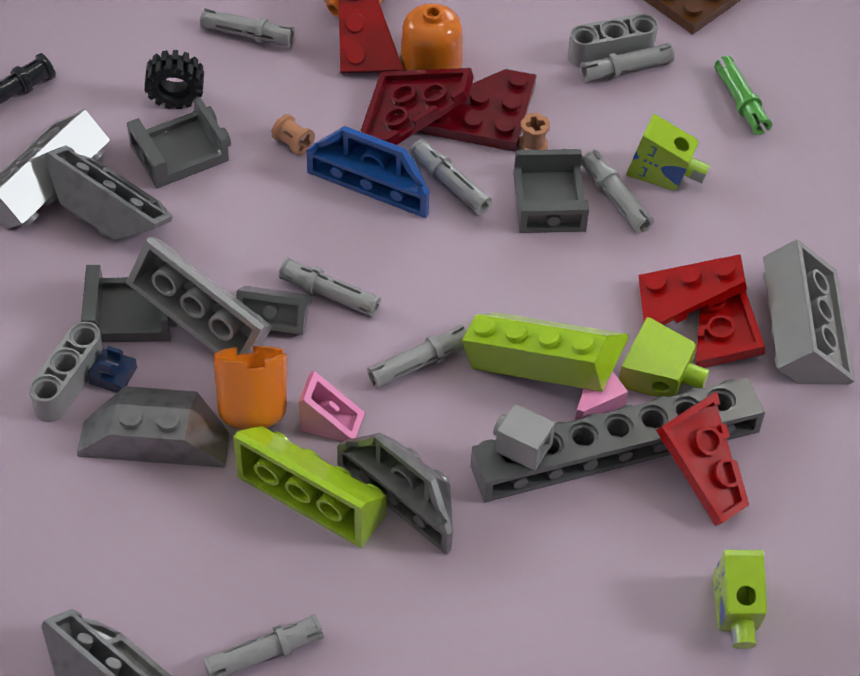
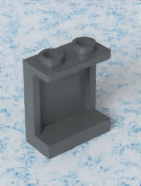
(180, 145)
(550, 191)
(121, 310)

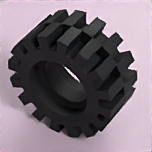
(174, 67)

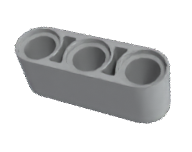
(616, 36)
(65, 372)

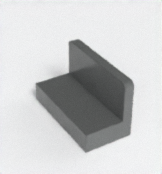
(279, 308)

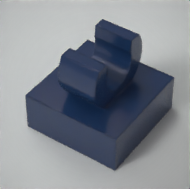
(112, 370)

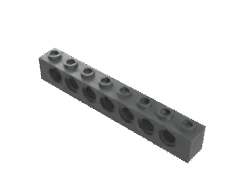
(637, 442)

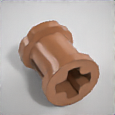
(534, 132)
(292, 134)

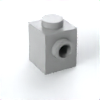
(523, 436)

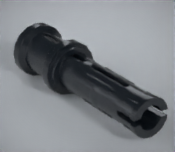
(25, 77)

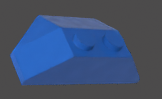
(370, 169)

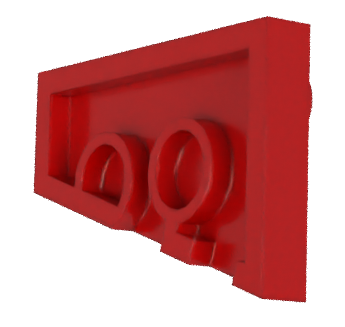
(365, 38)
(679, 290)
(728, 332)
(703, 455)

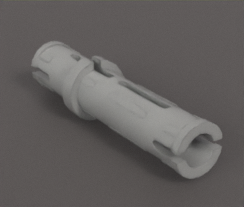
(260, 29)
(615, 64)
(440, 168)
(609, 182)
(320, 283)
(431, 351)
(270, 645)

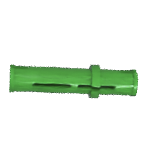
(748, 104)

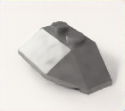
(102, 195)
(156, 428)
(411, 486)
(93, 649)

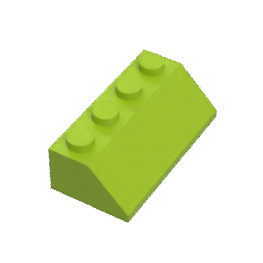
(543, 350)
(309, 484)

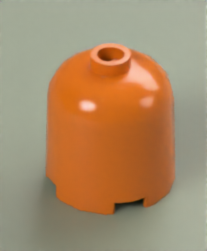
(431, 38)
(251, 386)

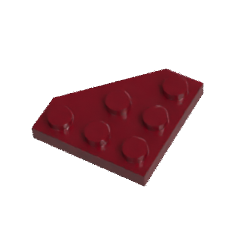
(413, 99)
(490, 113)

